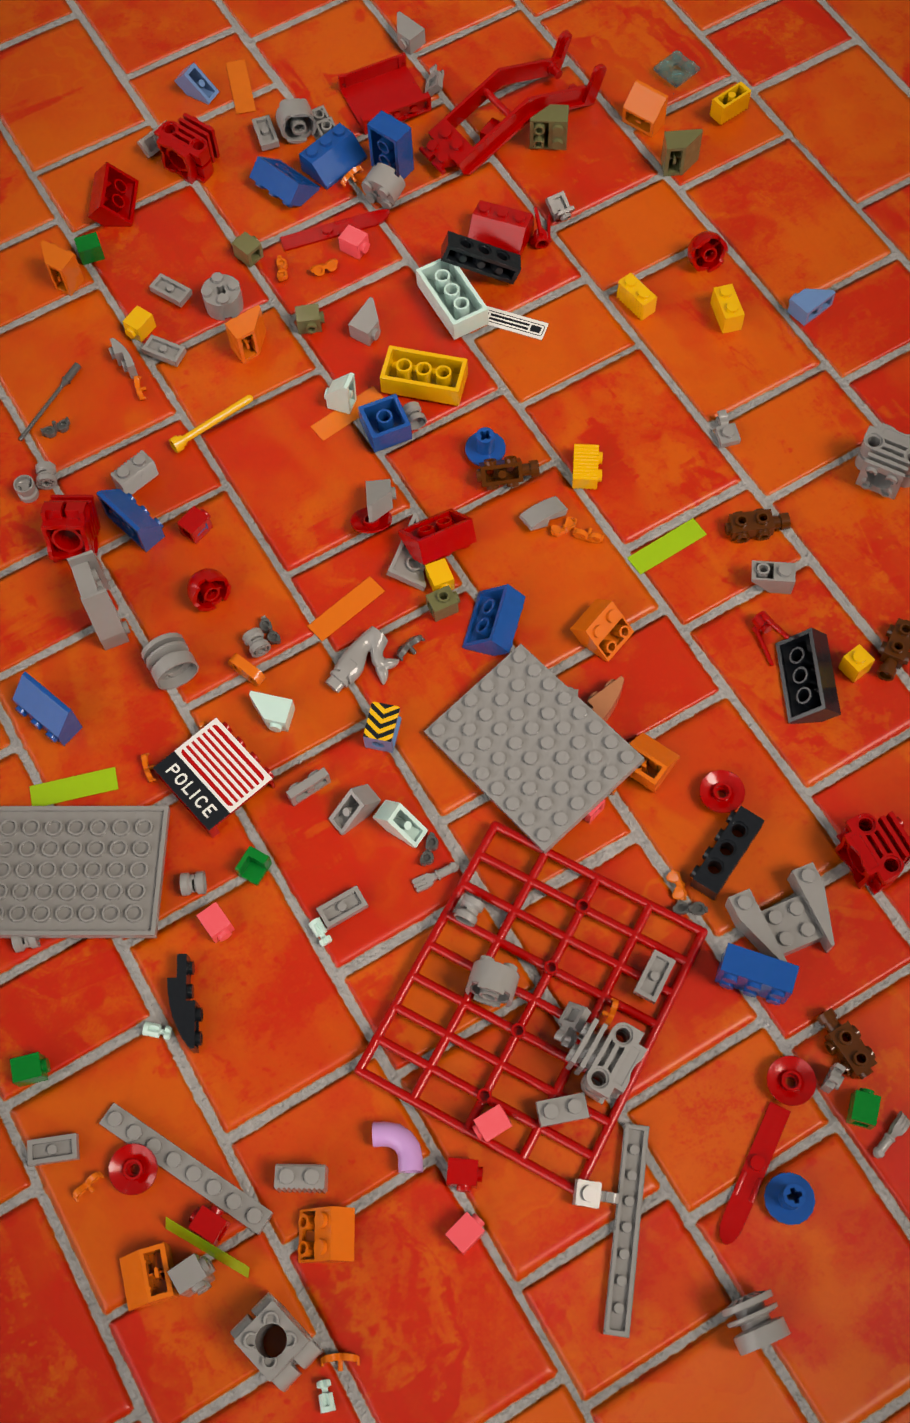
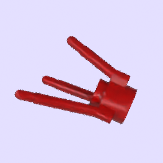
(541, 238)
(765, 624)

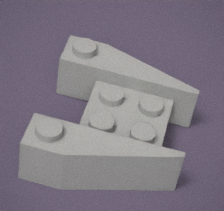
(93, 588)
(790, 923)

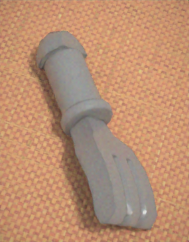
(427, 880)
(897, 1128)

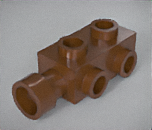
(501, 475)
(754, 524)
(895, 651)
(847, 1051)

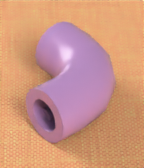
(402, 1141)

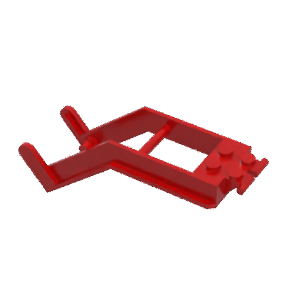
(455, 151)

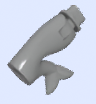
(353, 660)

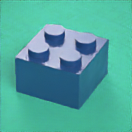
(385, 422)

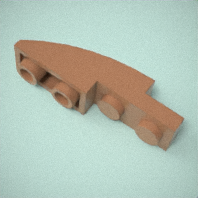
(605, 701)

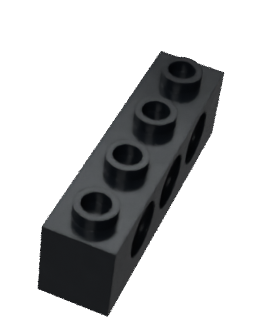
(480, 257)
(749, 826)

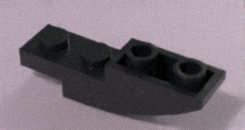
(184, 1011)

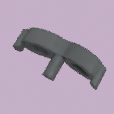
(51, 431)
(266, 626)
(408, 646)
(432, 844)
(696, 908)

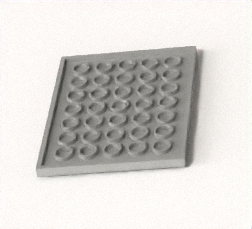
(534, 747)
(81, 871)

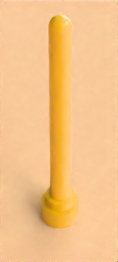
(179, 442)

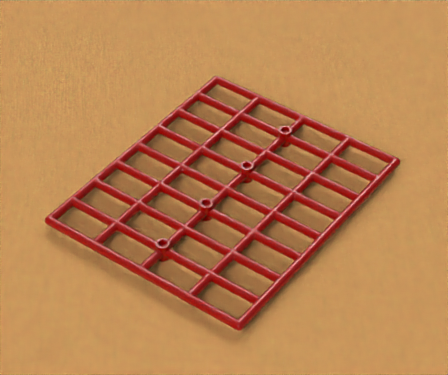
(517, 1030)

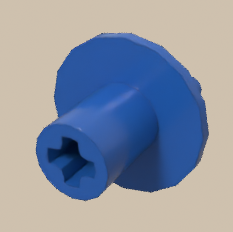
(484, 445)
(789, 1198)

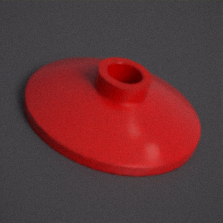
(360, 522)
(724, 782)
(799, 1072)
(122, 1173)

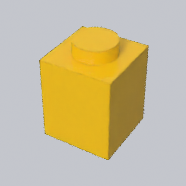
(139, 324)
(439, 575)
(856, 663)

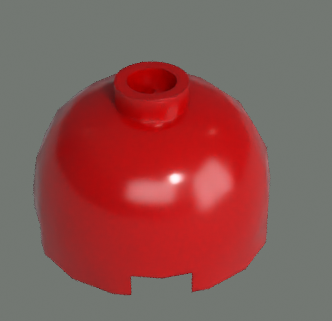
(707, 251)
(207, 589)

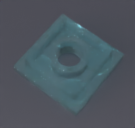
(682, 65)

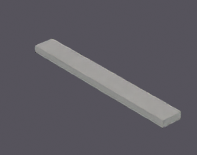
(626, 1231)

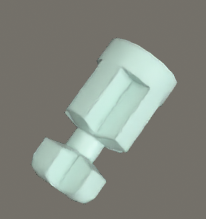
(319, 930)
(154, 1030)
(326, 1398)

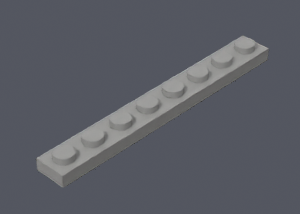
(188, 1169)

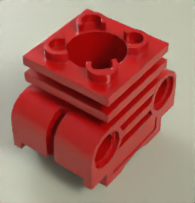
(188, 148)
(70, 526)
(874, 850)

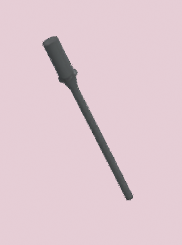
(65, 381)

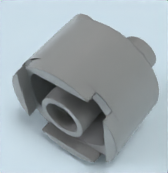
(296, 120)
(383, 185)
(222, 296)
(493, 982)

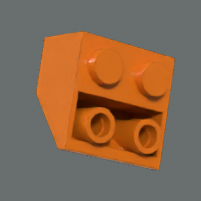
(645, 108)
(62, 268)
(246, 334)
(602, 629)
(657, 763)
(326, 1235)
(147, 1276)

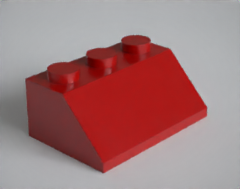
(113, 197)
(501, 226)
(438, 536)

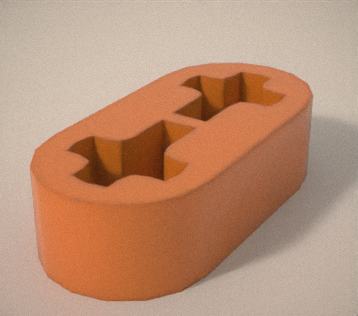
(246, 669)

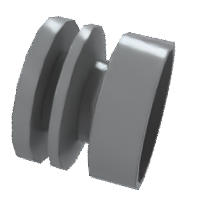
(169, 661)
(755, 1322)

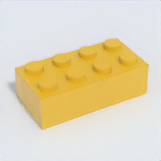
(424, 375)

